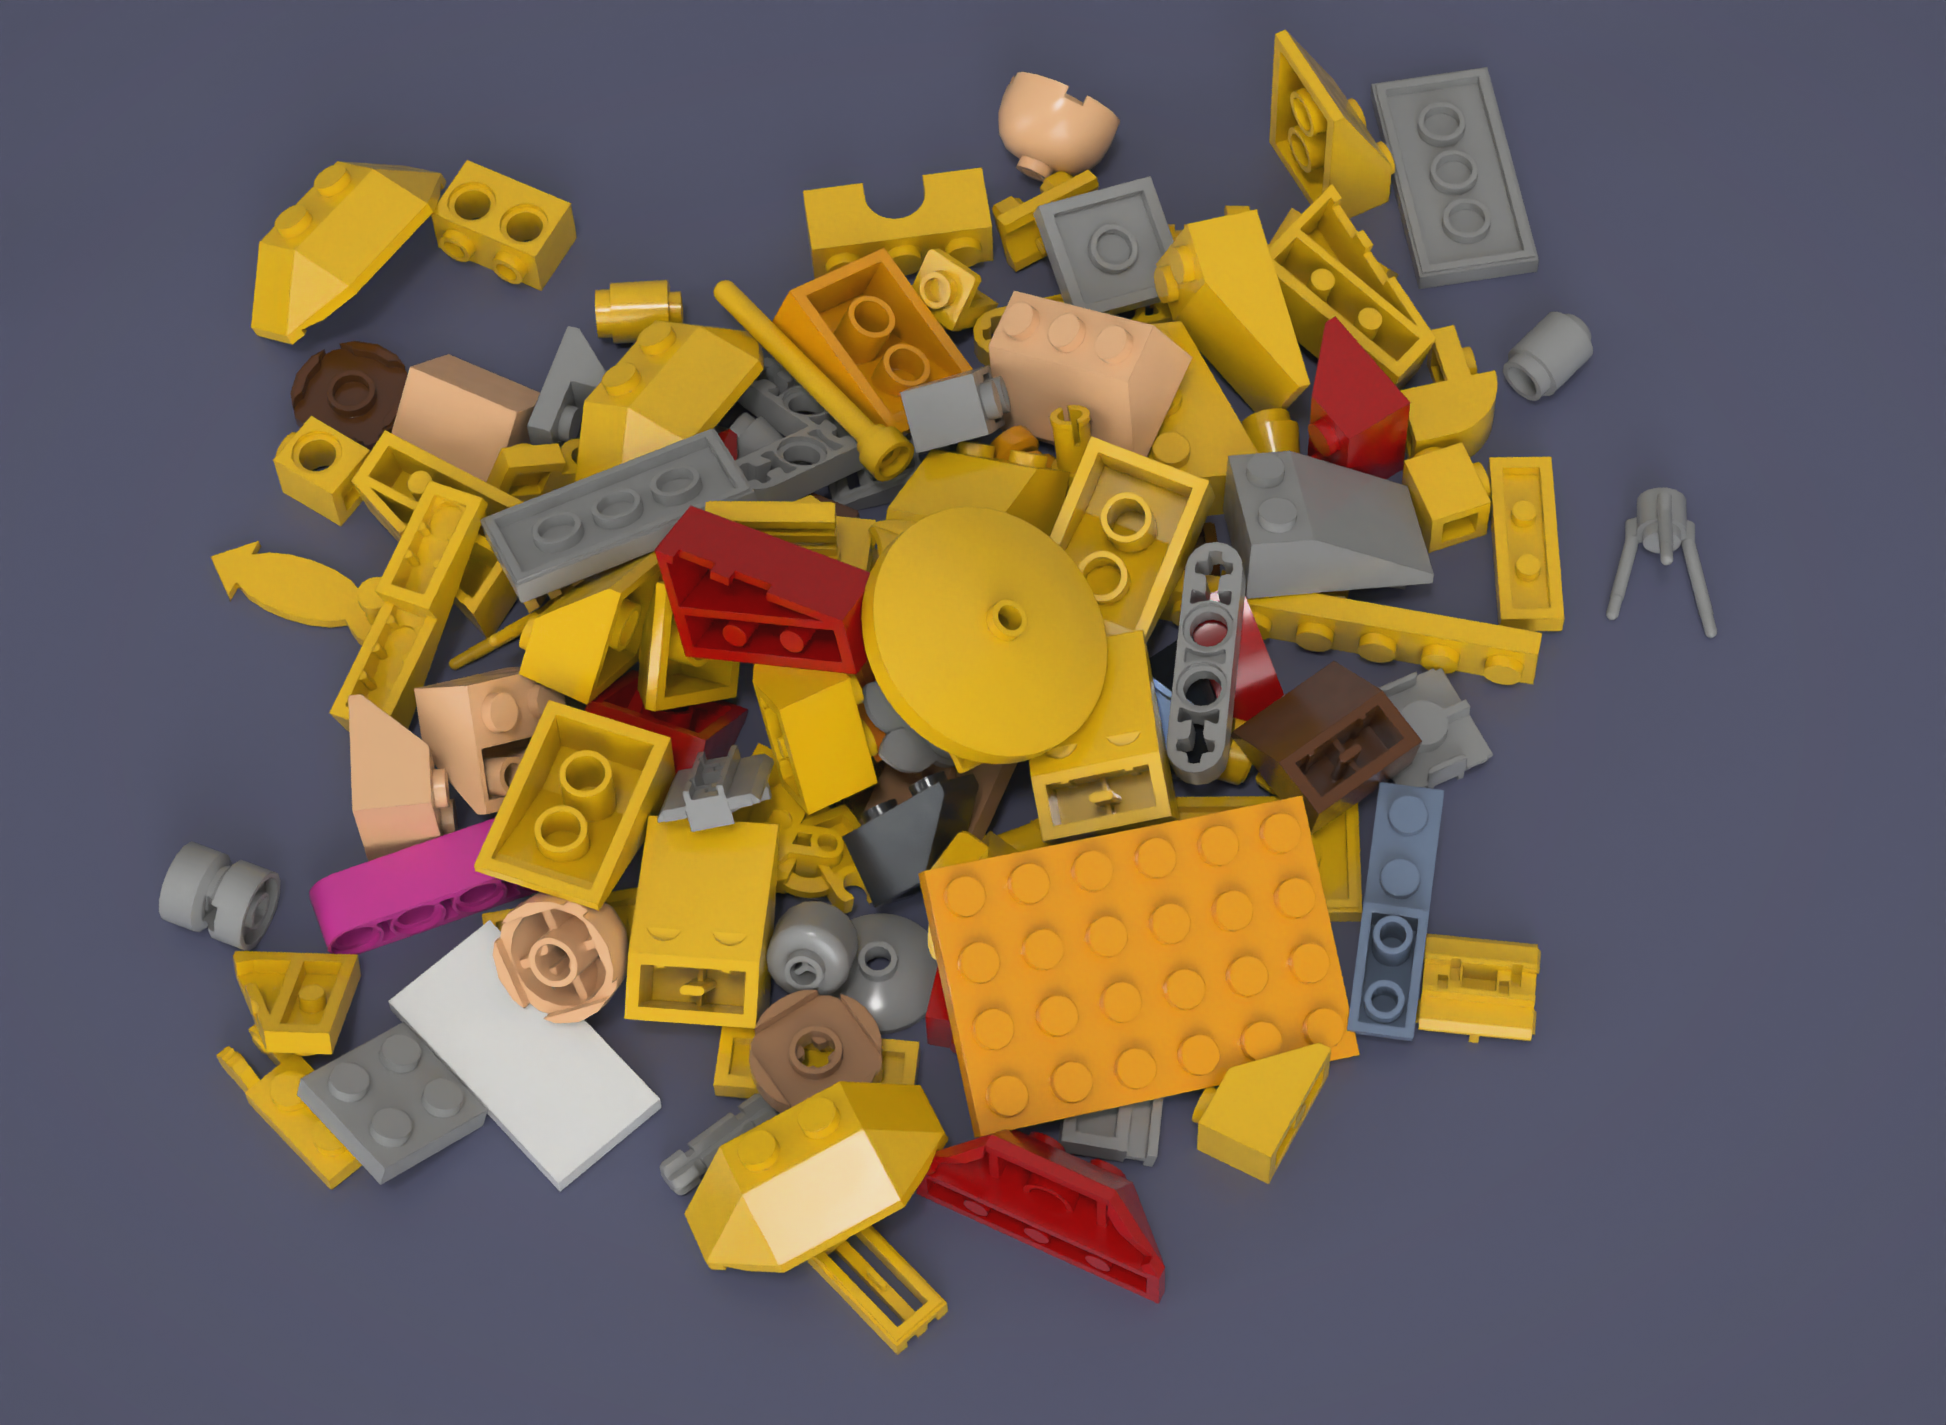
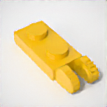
(278, 1104)

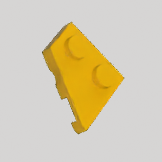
(297, 997)

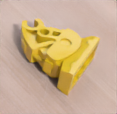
(811, 847)

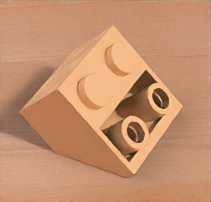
(482, 730)

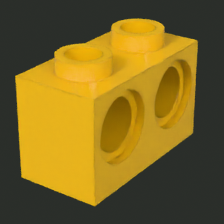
(507, 216)

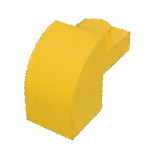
(1456, 404)

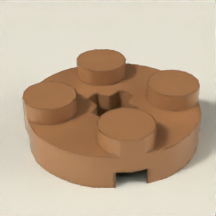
(825, 1022)

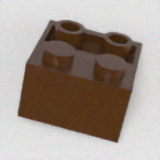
(1329, 742)

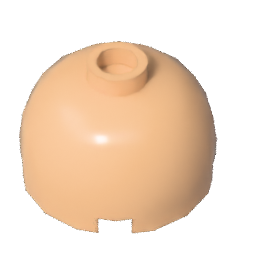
(1052, 128)
(561, 947)

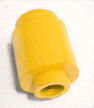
(633, 306)

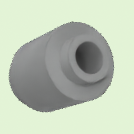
(1548, 355)

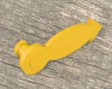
(299, 589)

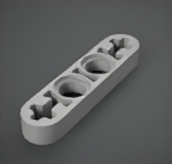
(1203, 662)

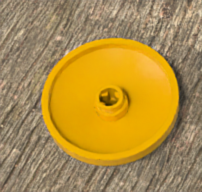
(984, 635)

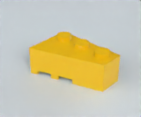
(1331, 273)
(1199, 423)
(391, 487)

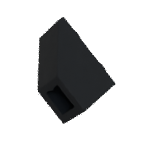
(910, 836)

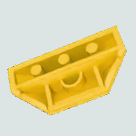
(336, 242)
(664, 391)
(814, 1175)

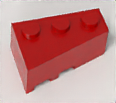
(760, 597)

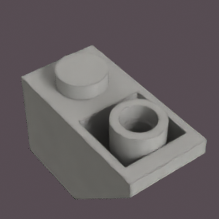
(955, 408)

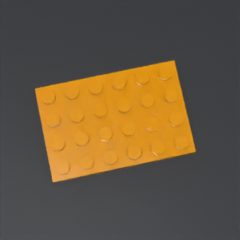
(1135, 963)

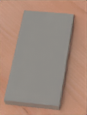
(1454, 178)
(610, 514)

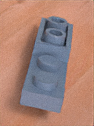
(1395, 911)

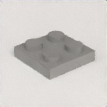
(1106, 245)
(392, 1102)

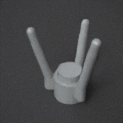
(1662, 529)

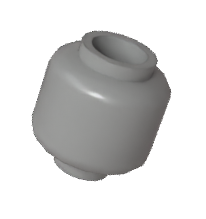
(812, 948)

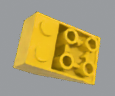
(816, 733)
(1116, 764)
(703, 924)

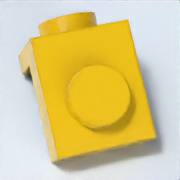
(951, 291)

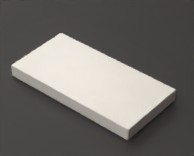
(542, 1081)

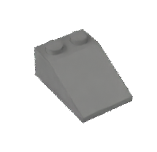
(1320, 527)

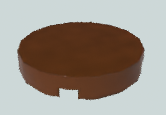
(351, 390)

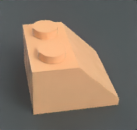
(394, 783)

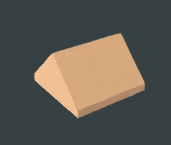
(463, 413)

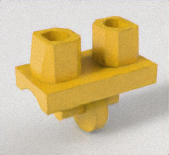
(1016, 219)

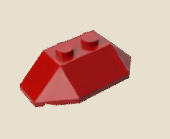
(1052, 1203)

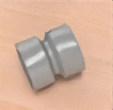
(210, 892)

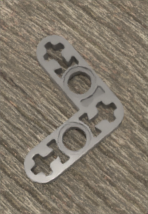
(808, 439)

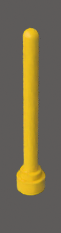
(881, 448)

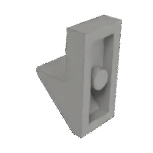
(567, 385)

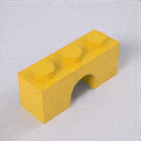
(950, 218)

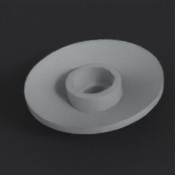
(901, 991)

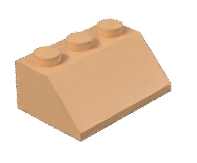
(1085, 358)

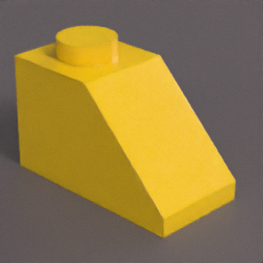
(1260, 1109)

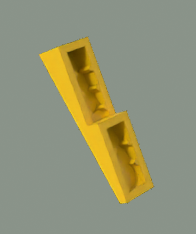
(416, 605)

